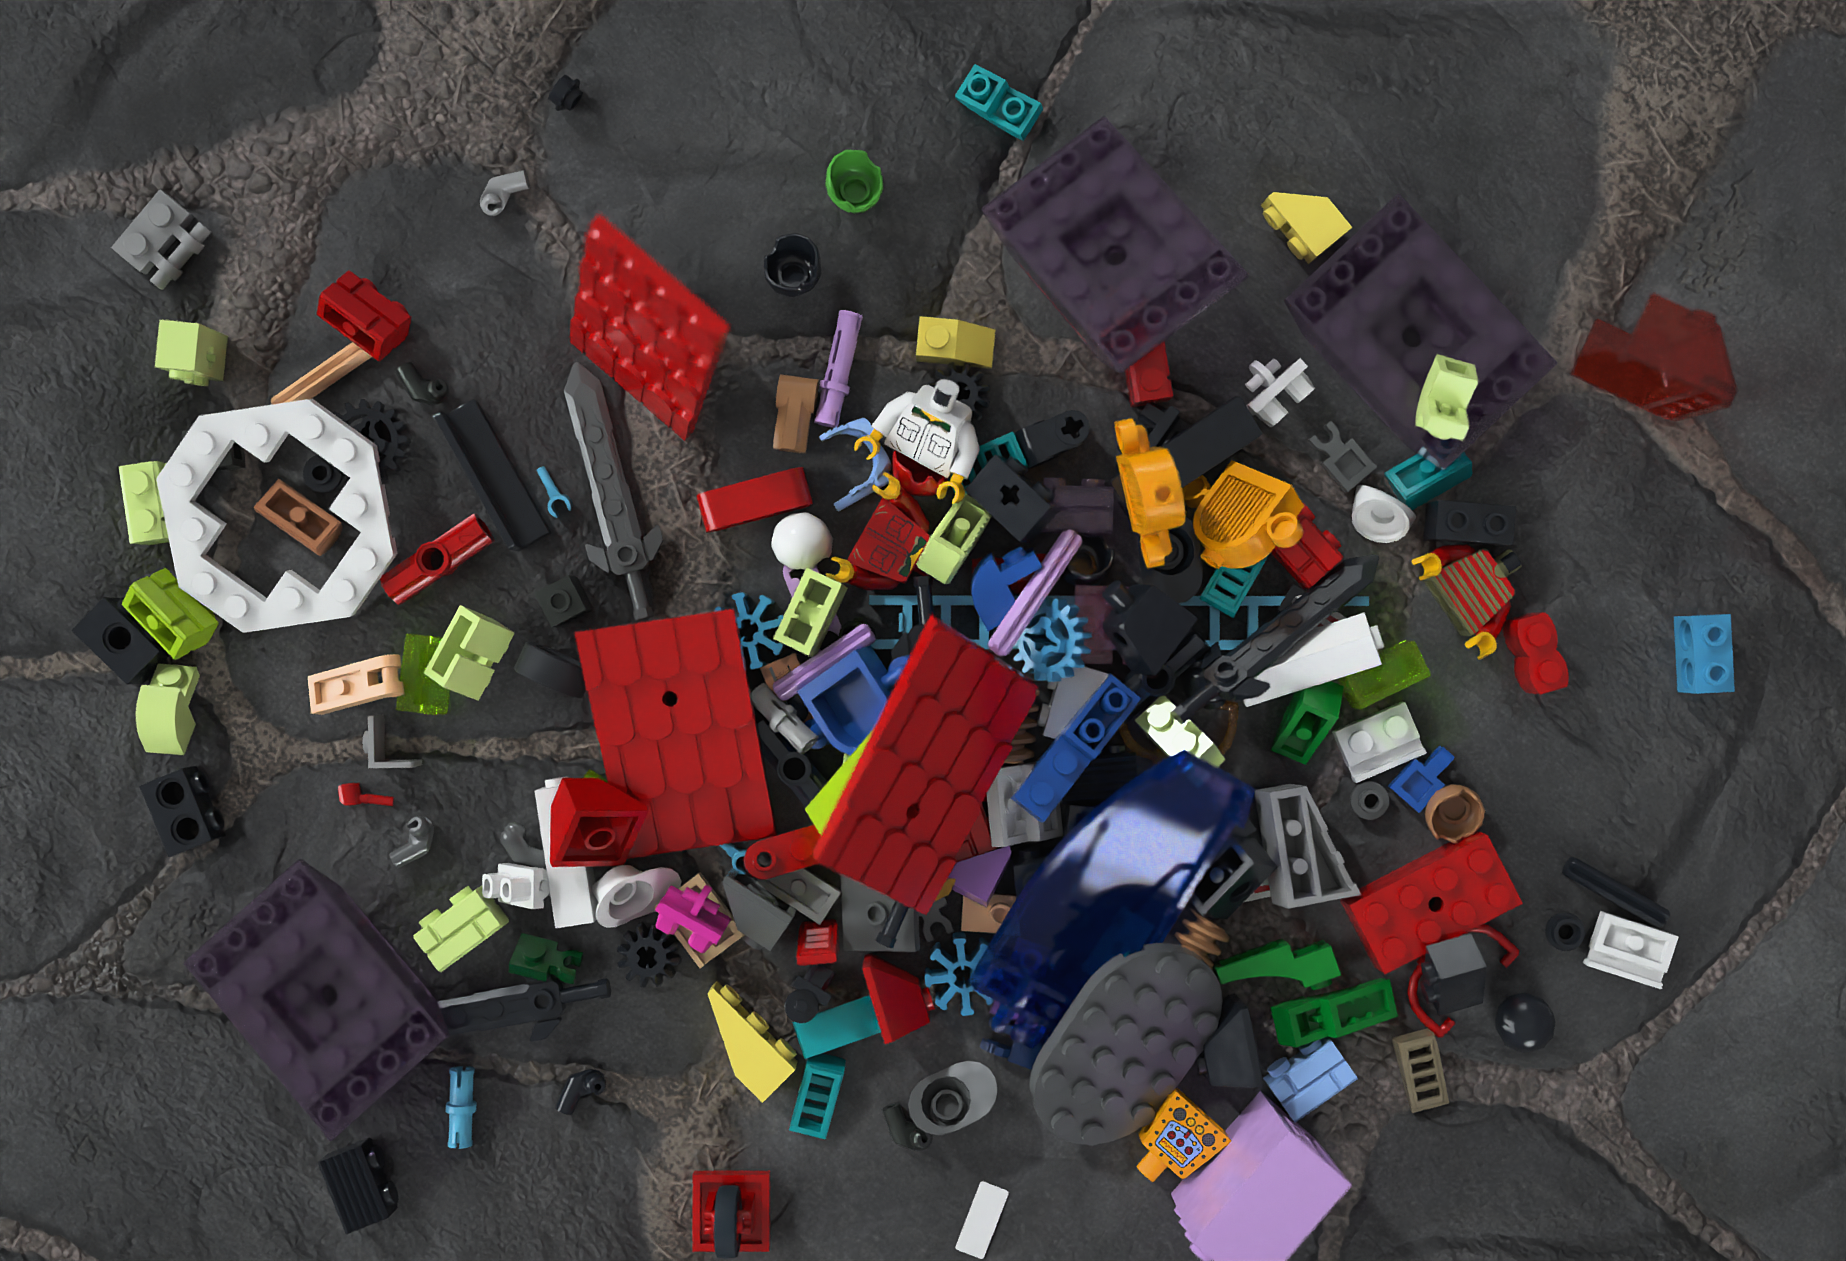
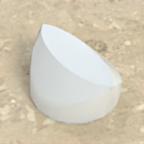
(1380, 515)

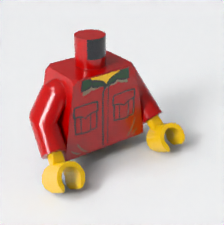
(888, 544)

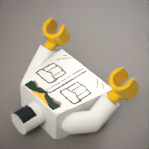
(931, 431)

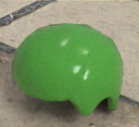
(854, 181)

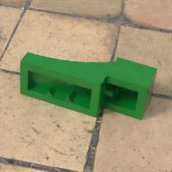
(1310, 965)
(1333, 1013)

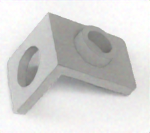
(375, 746)

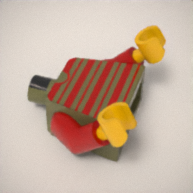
(1471, 590)

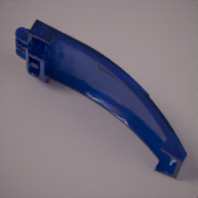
(1108, 889)

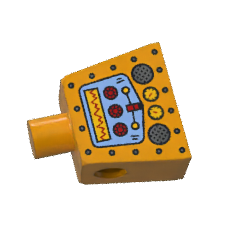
(1179, 1138)

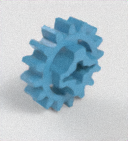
(1060, 627)

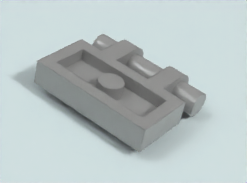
(152, 235)

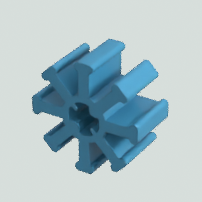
(756, 618)
(949, 976)

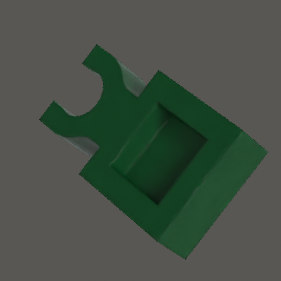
(540, 957)

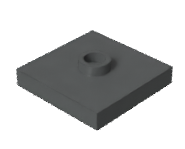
(865, 915)

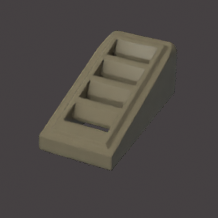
(1413, 1041)

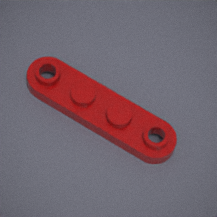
(787, 853)

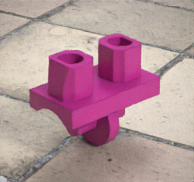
(694, 913)

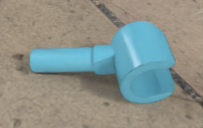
(553, 492)
(734, 853)

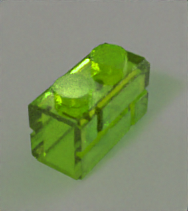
(1400, 668)

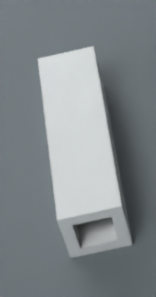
(1322, 657)
(568, 886)

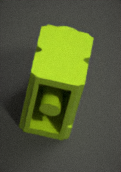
(170, 613)

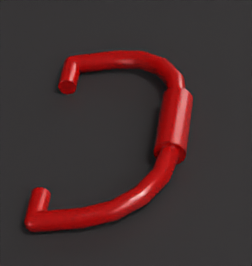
(1441, 1031)

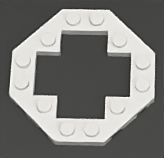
(195, 529)

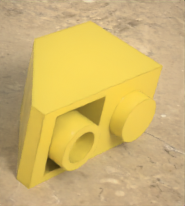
(1307, 222)

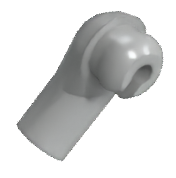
(499, 190)

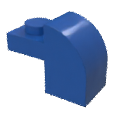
(991, 583)

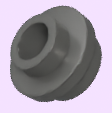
(1357, 800)

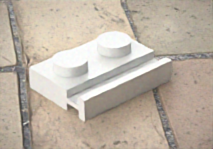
(1379, 742)
(1630, 949)

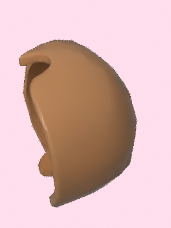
(1454, 813)

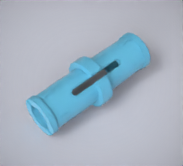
(461, 1107)

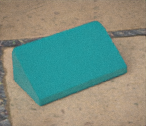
(1420, 480)

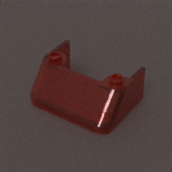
(1667, 366)

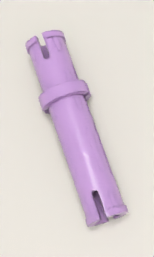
(836, 378)

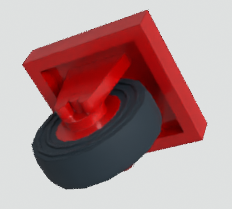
(731, 1212)

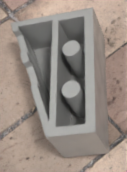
(1301, 848)

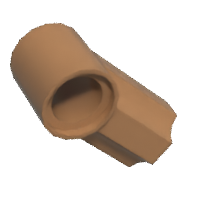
(795, 403)

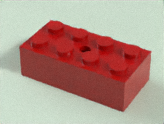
(1395, 913)

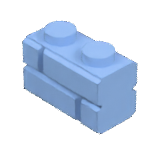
(1309, 1077)

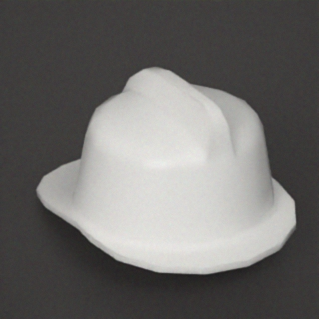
(630, 893)

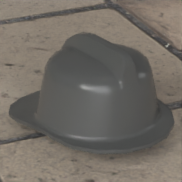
(953, 1098)

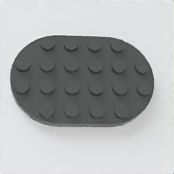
(1125, 1044)

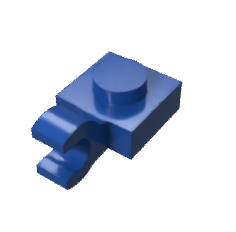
(1419, 782)

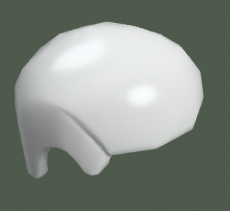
(801, 541)

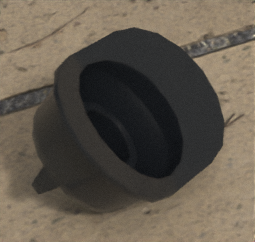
(1183, 568)

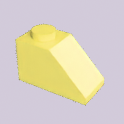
(954, 341)

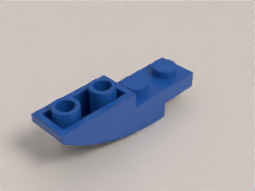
(1075, 748)

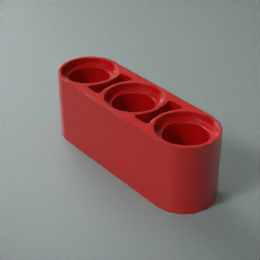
(754, 499)

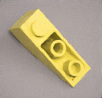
(753, 1052)

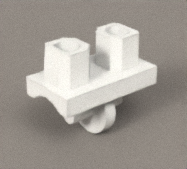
(1292, 380)
(517, 885)

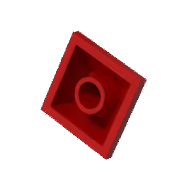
(593, 824)
(896, 998)

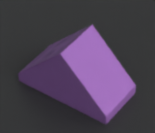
(980, 875)

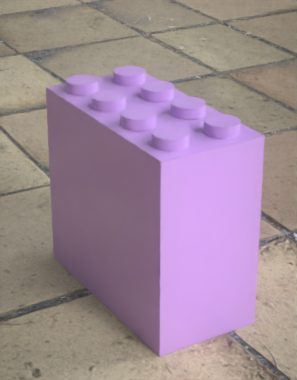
(1259, 1190)

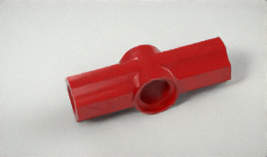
(417, 571)

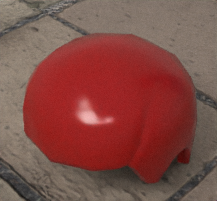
(915, 477)

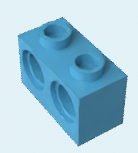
(1704, 653)

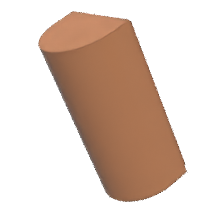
(299, 517)

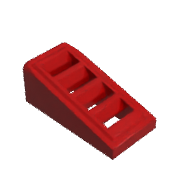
(818, 942)

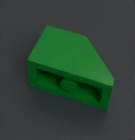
(1308, 721)

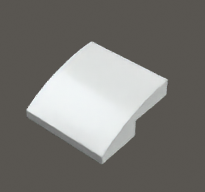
(1008, 820)

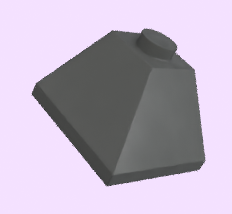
(756, 910)

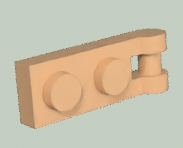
(355, 684)

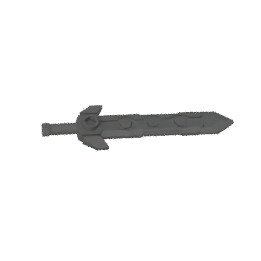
(610, 491)

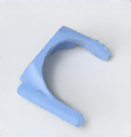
(881, 462)

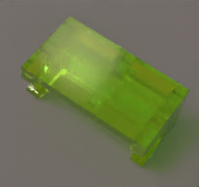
(420, 691)

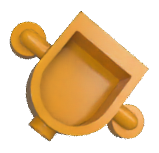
(1150, 491)
(1243, 516)

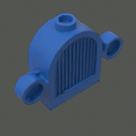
(850, 698)

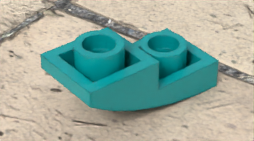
(998, 103)
(837, 1027)

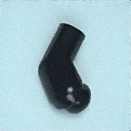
(578, 1085)

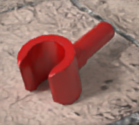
(351, 795)

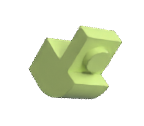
(1446, 397)
(163, 709)

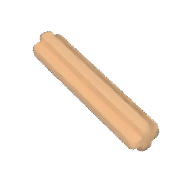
(323, 375)

